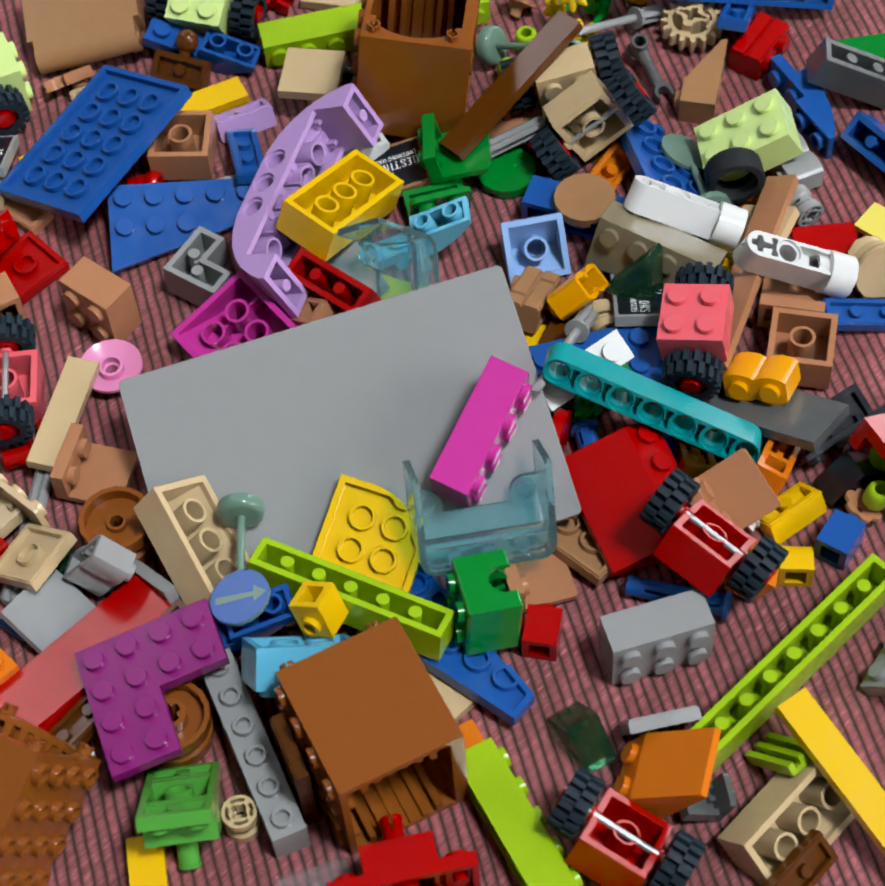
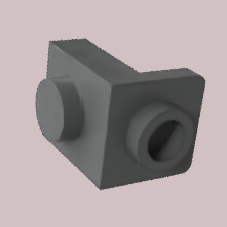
(718, 804)

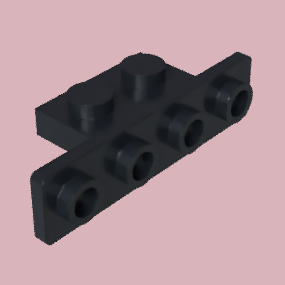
(858, 410)

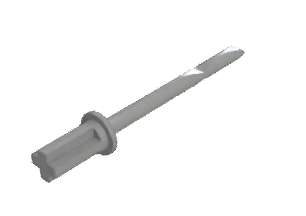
(635, 17)
(577, 331)

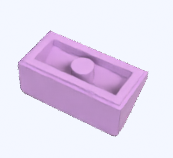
(254, 115)

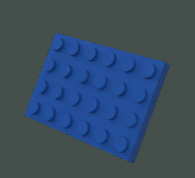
(94, 142)

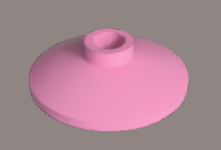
(114, 356)

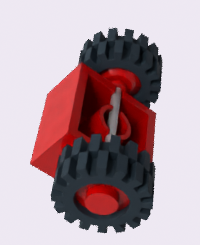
(706, 544)
(621, 838)

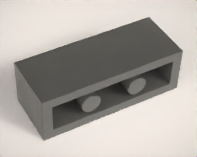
(848, 72)

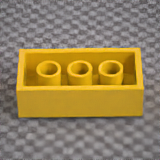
(337, 198)

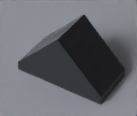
(846, 473)

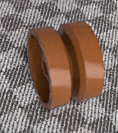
(113, 516)
(192, 722)

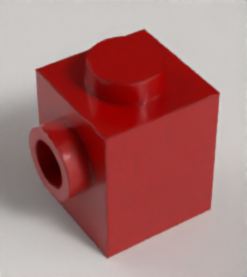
(541, 631)

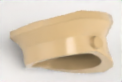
(871, 261)

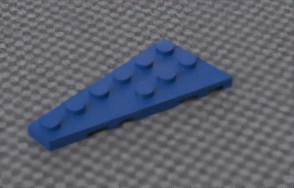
(648, 160)

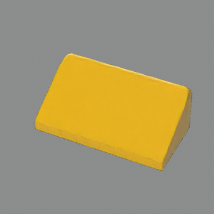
(798, 508)

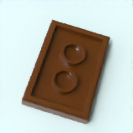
(294, 769)

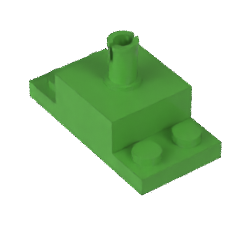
(181, 809)

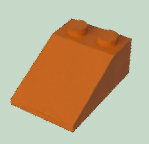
(668, 769)

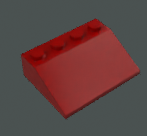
(614, 485)

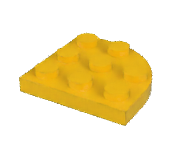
(369, 534)

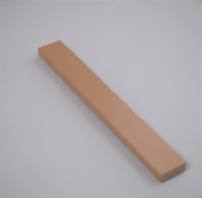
(766, 217)

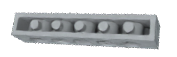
(256, 759)

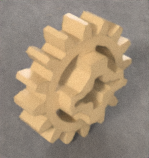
(690, 24)

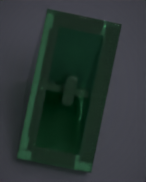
(641, 278)
(583, 736)

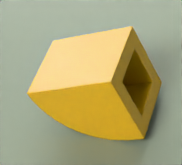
(797, 567)

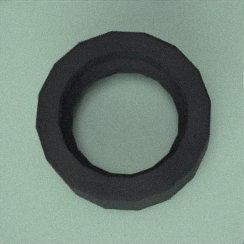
(735, 160)

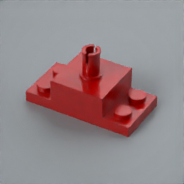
(410, 861)

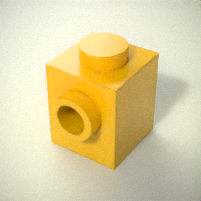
(318, 609)

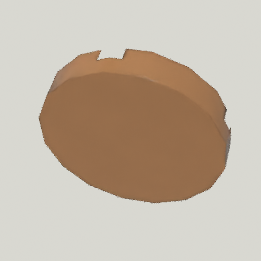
(583, 199)

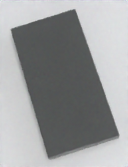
(801, 422)

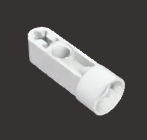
(714, 221)
(797, 263)

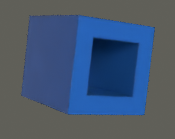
(839, 539)

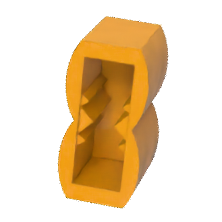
(576, 292)
(762, 378)

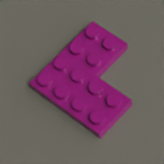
(128, 683)

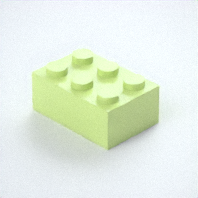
(758, 125)

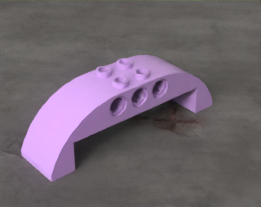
(297, 156)

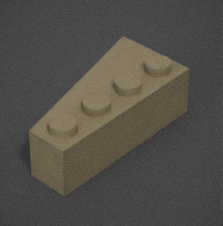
(626, 236)

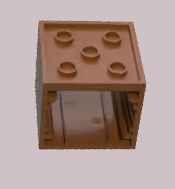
(415, 61)
(373, 733)
(39, 797)

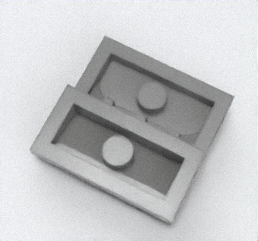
(47, 613)

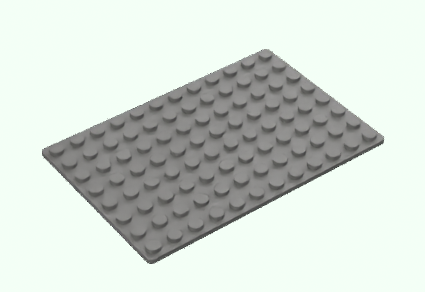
(340, 400)

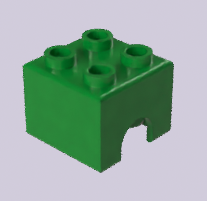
(484, 613)

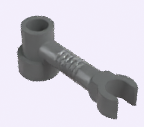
(638, 55)

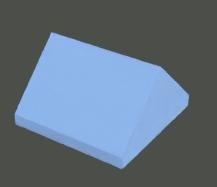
(536, 243)

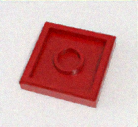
(31, 265)

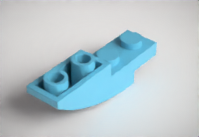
(444, 221)

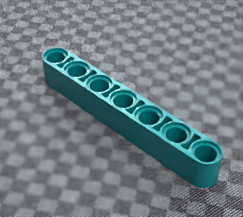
(642, 391)

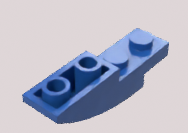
(226, 52)
(811, 106)
(273, 618)

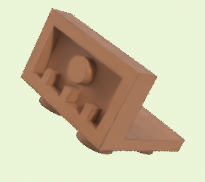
(786, 295)
(89, 467)
(737, 489)
(541, 581)

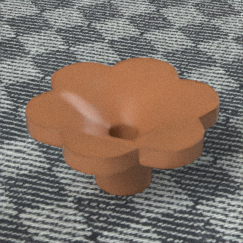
(519, 5)
(856, 507)

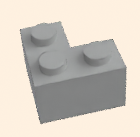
(198, 267)

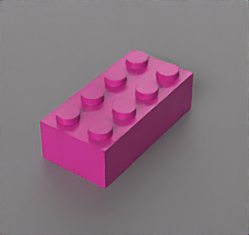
(480, 432)

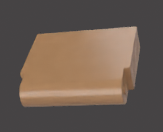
(81, 31)

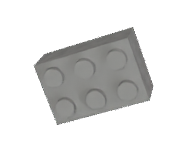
(656, 636)

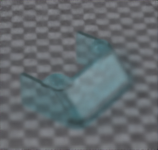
(398, 254)
(519, 526)

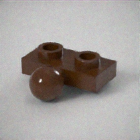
(181, 67)

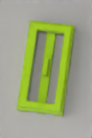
(783, 747)

